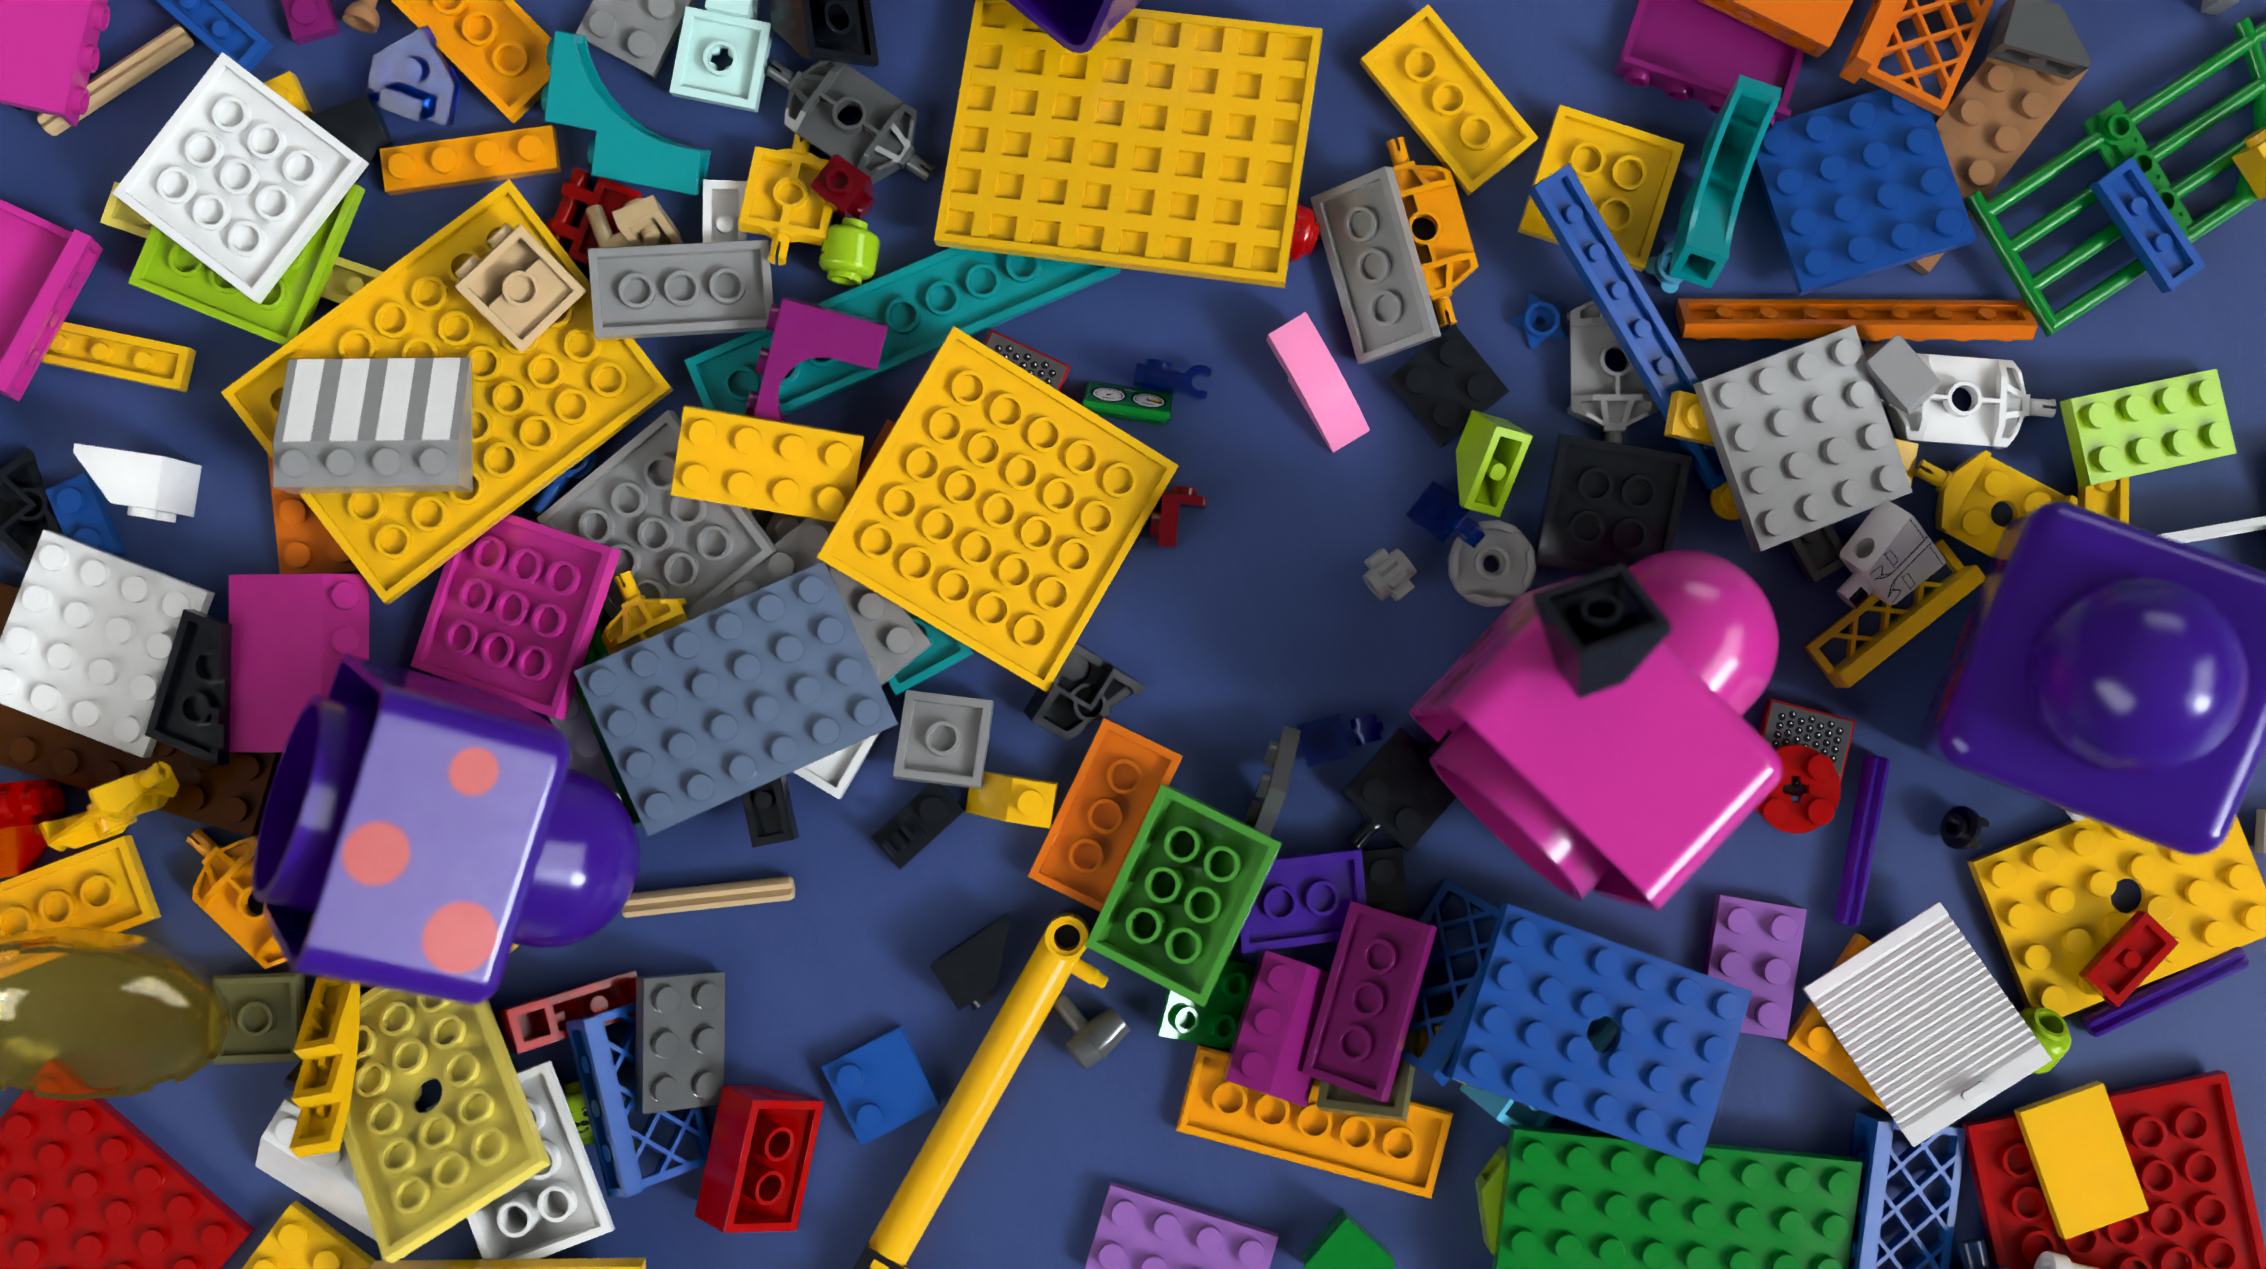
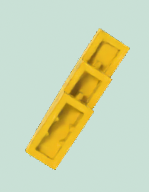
(328, 1068)

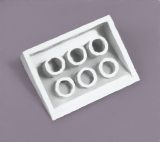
(558, 1203)

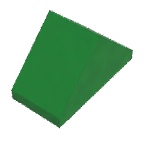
(1346, 1246)

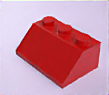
(21, 811)
(758, 1160)

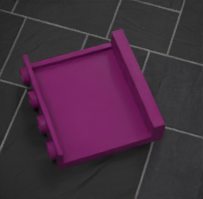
(1701, 53)

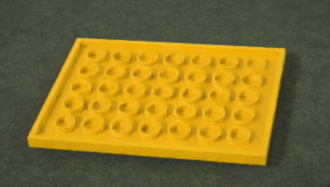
(529, 408)

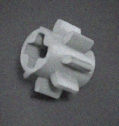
(1389, 574)

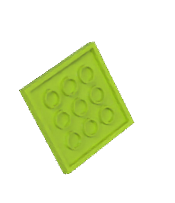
(287, 309)

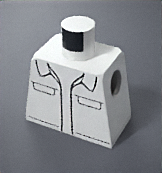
(1887, 557)

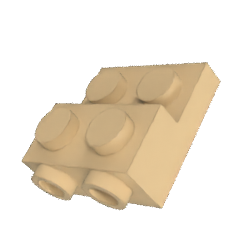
(517, 285)

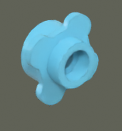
(1658, 267)

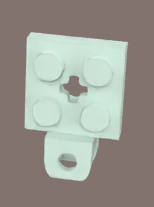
(704, 34)

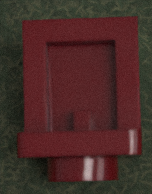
(844, 188)
(1165, 523)

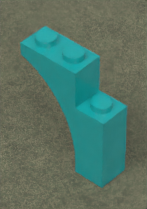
(622, 145)
(1716, 194)

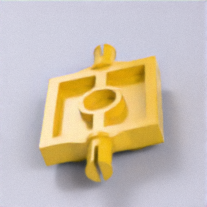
(781, 200)

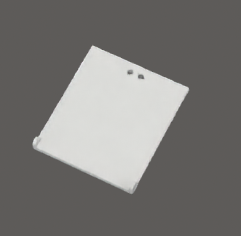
(1926, 1024)

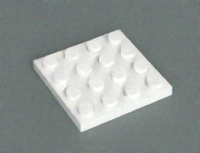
(240, 178)
(92, 641)

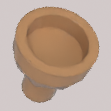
(362, 16)

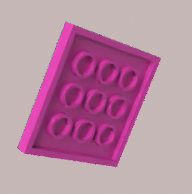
(518, 613)

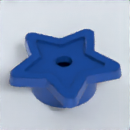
(1548, 311)

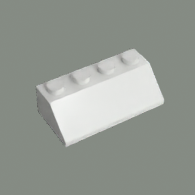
(322, 1178)

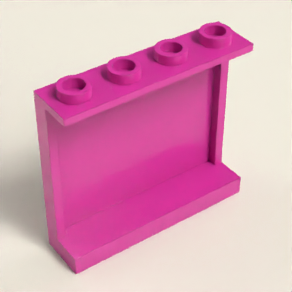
(50, 54)
(39, 283)

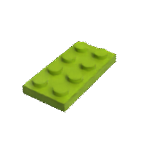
(2147, 427)

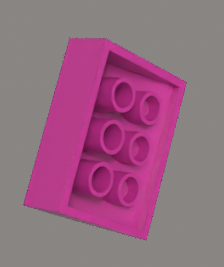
(288, 648)

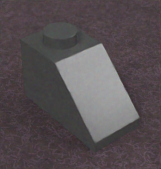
(2038, 38)

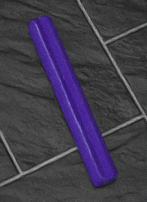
(1861, 841)
(2163, 992)

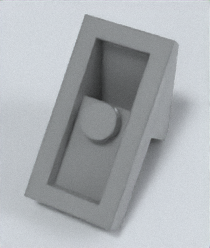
(1900, 374)

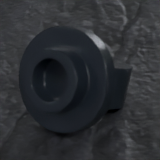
(1962, 828)

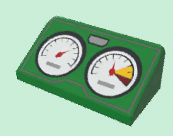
(1128, 403)

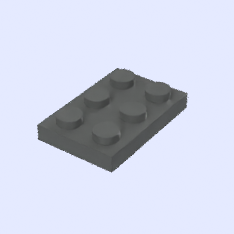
(679, 1041)

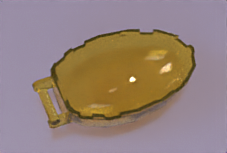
(103, 1013)

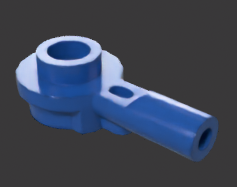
(553, 491)

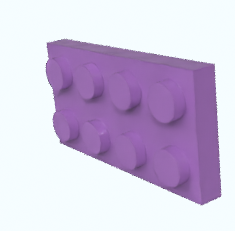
(1161, 1233)

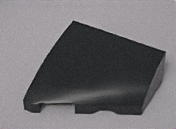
(358, 126)
(23, 508)
(1080, 693)

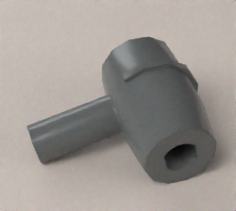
(1094, 1038)

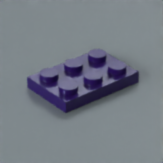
(1304, 900)

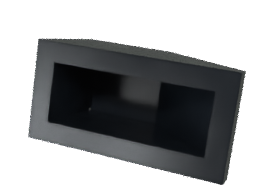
(974, 965)

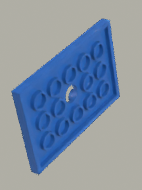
(1532, 1022)

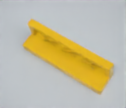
(1897, 632)

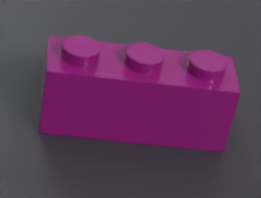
(1277, 1028)

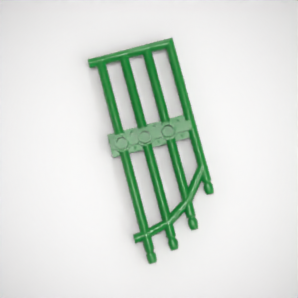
(2116, 139)

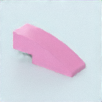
(1318, 382)

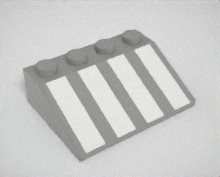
(375, 426)

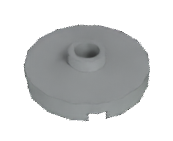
(1514, 565)

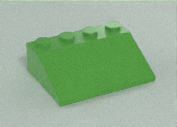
(1183, 894)

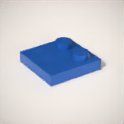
(881, 1085)

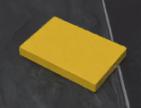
(2081, 1160)

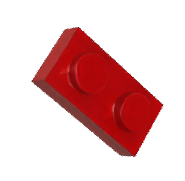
(2128, 958)

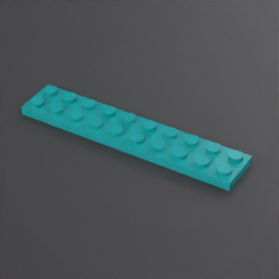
(919, 305)

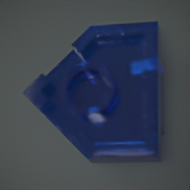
(415, 79)

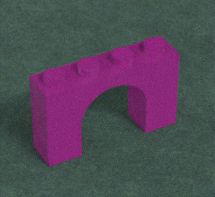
(809, 332)

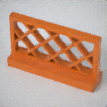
(1880, 28)

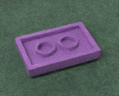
(1757, 950)

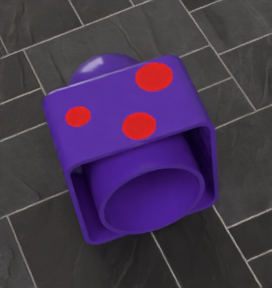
(2110, 678)
(432, 835)

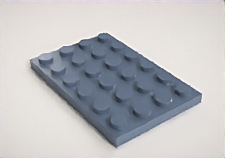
(735, 698)

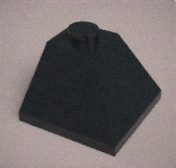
(827, 29)
(1600, 628)

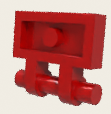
(606, 193)

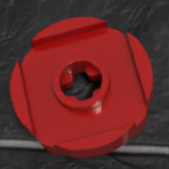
(1820, 794)

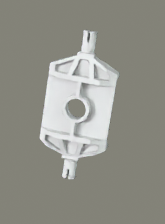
(1995, 408)

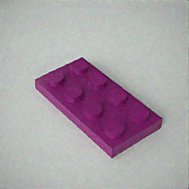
(1369, 1001)

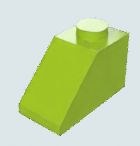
(1489, 462)

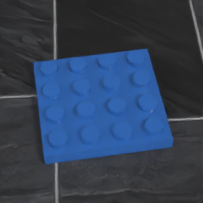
(1860, 189)

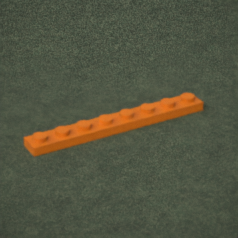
(1872, 319)

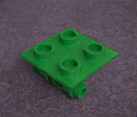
(1218, 1020)

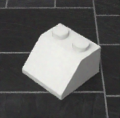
(146, 483)

